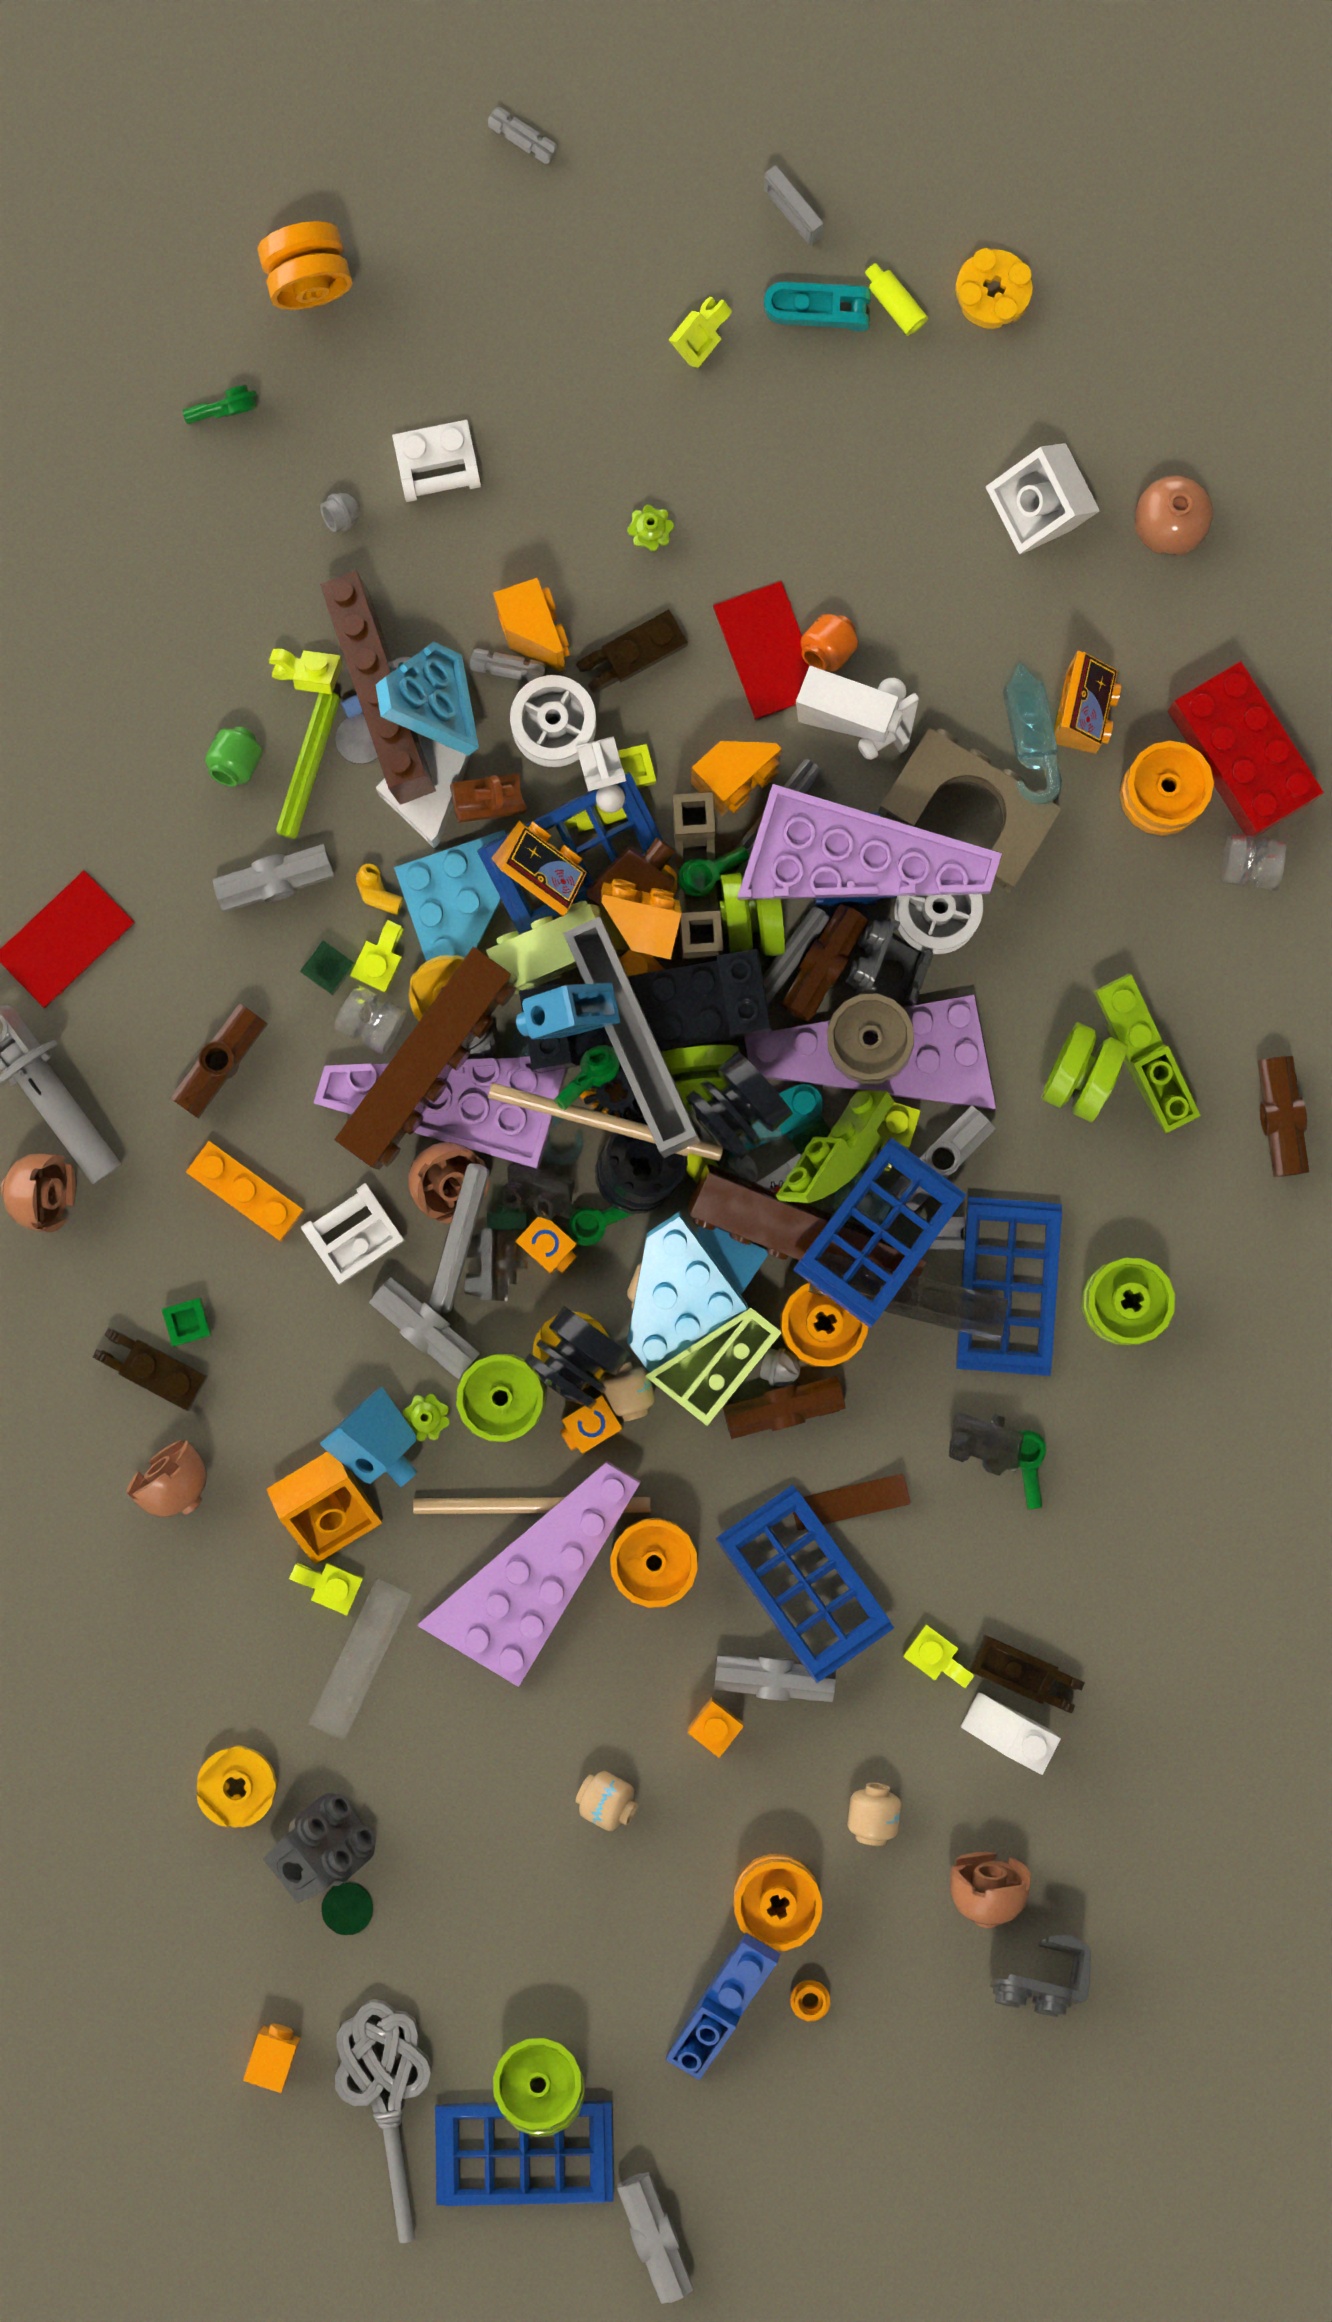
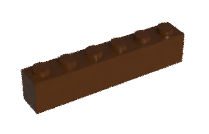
(369, 663)
(426, 1059)
(782, 1226)

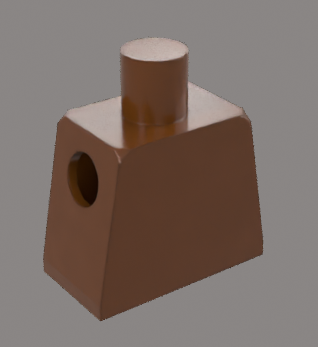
(641, 869)

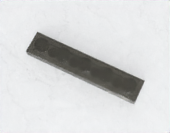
(928, 1300)

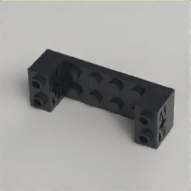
(682, 1007)

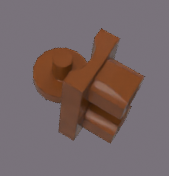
(487, 798)

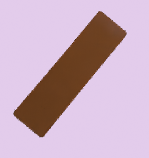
(857, 1500)

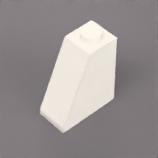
(847, 706)
(431, 812)
(1011, 1733)

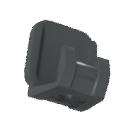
(880, 948)
(327, 1845)
(1047, 1997)

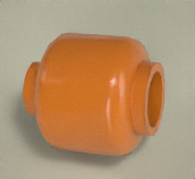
(829, 642)

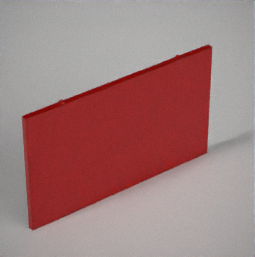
(764, 647)
(64, 939)

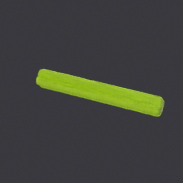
(307, 765)

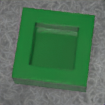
(186, 1322)

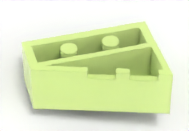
(543, 951)
(716, 1365)

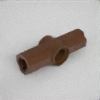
(824, 962)
(235, 1039)
(1283, 1116)
(784, 1407)

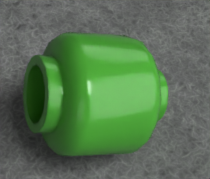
(233, 756)

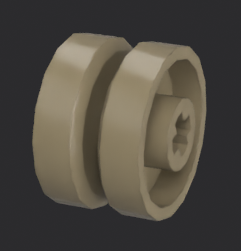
(874, 1062)

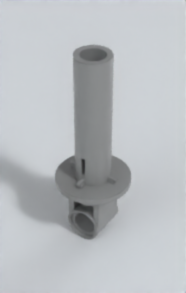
(25, 1063)

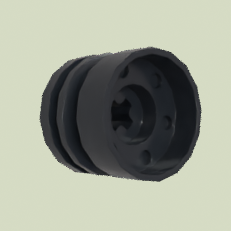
(739, 1106)
(631, 1192)
(577, 1358)

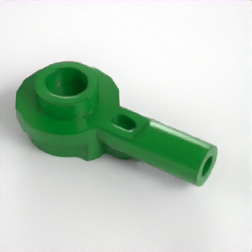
(236, 402)
(700, 876)
(597, 1066)
(589, 1224)
(1031, 1456)

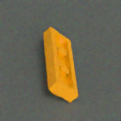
(245, 1191)

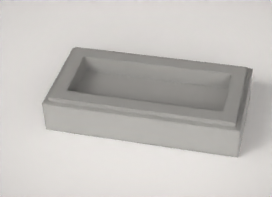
(793, 205)

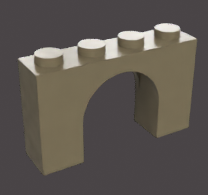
(941, 763)
(700, 916)

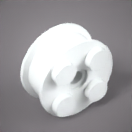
(549, 698)
(934, 931)

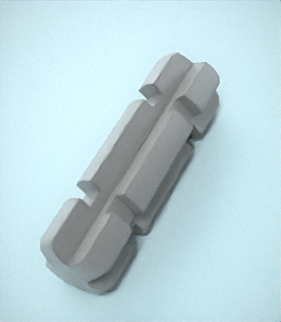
(522, 135)
(506, 665)

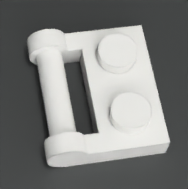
(435, 449)
(360, 1244)

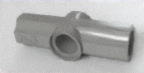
(273, 878)
(961, 1140)
(424, 1328)
(771, 1679)
(655, 2237)

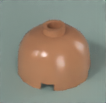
(1173, 515)
(438, 1178)
(38, 1191)
(171, 1482)
(989, 1889)

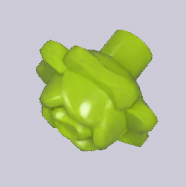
(650, 528)
(426, 1417)

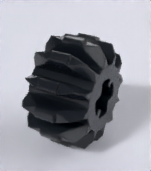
(604, 1098)

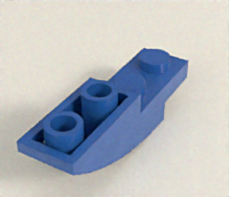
(722, 2006)

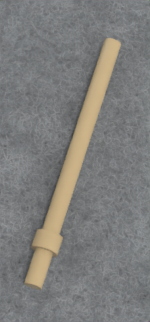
(593, 1118)
(506, 1505)

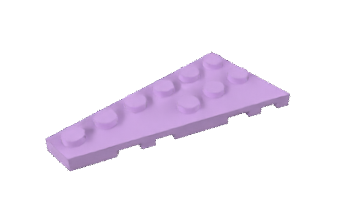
(837, 851)
(944, 1065)
(464, 1110)
(521, 1593)

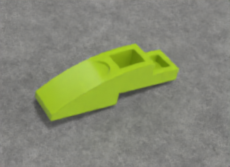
(1147, 1056)
(837, 1159)

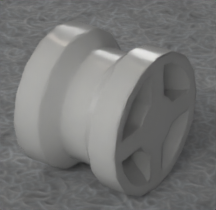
(950, 1235)

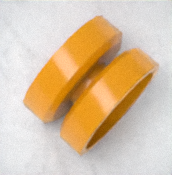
(304, 265)
(1167, 765)
(815, 1346)
(630, 1558)
(780, 1926)

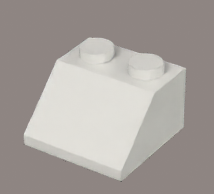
(1042, 497)

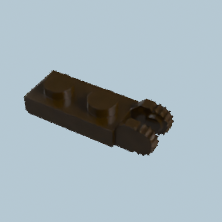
(635, 650)
(154, 1370)
(1021, 1672)

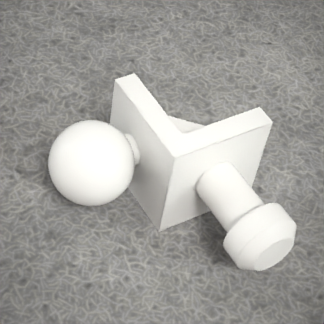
(901, 738)
(602, 772)

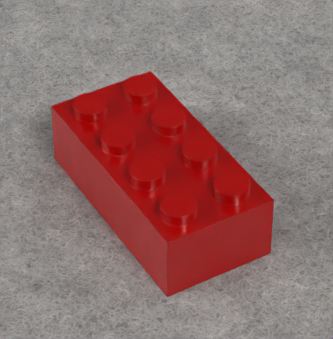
(1247, 750)

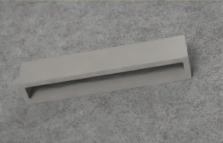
(634, 1040)

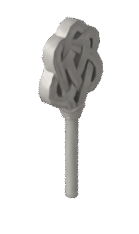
(388, 2117)

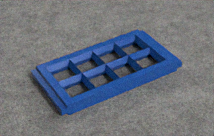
(510, 890)
(1012, 1212)
(839, 1288)
(848, 1644)
(449, 2154)

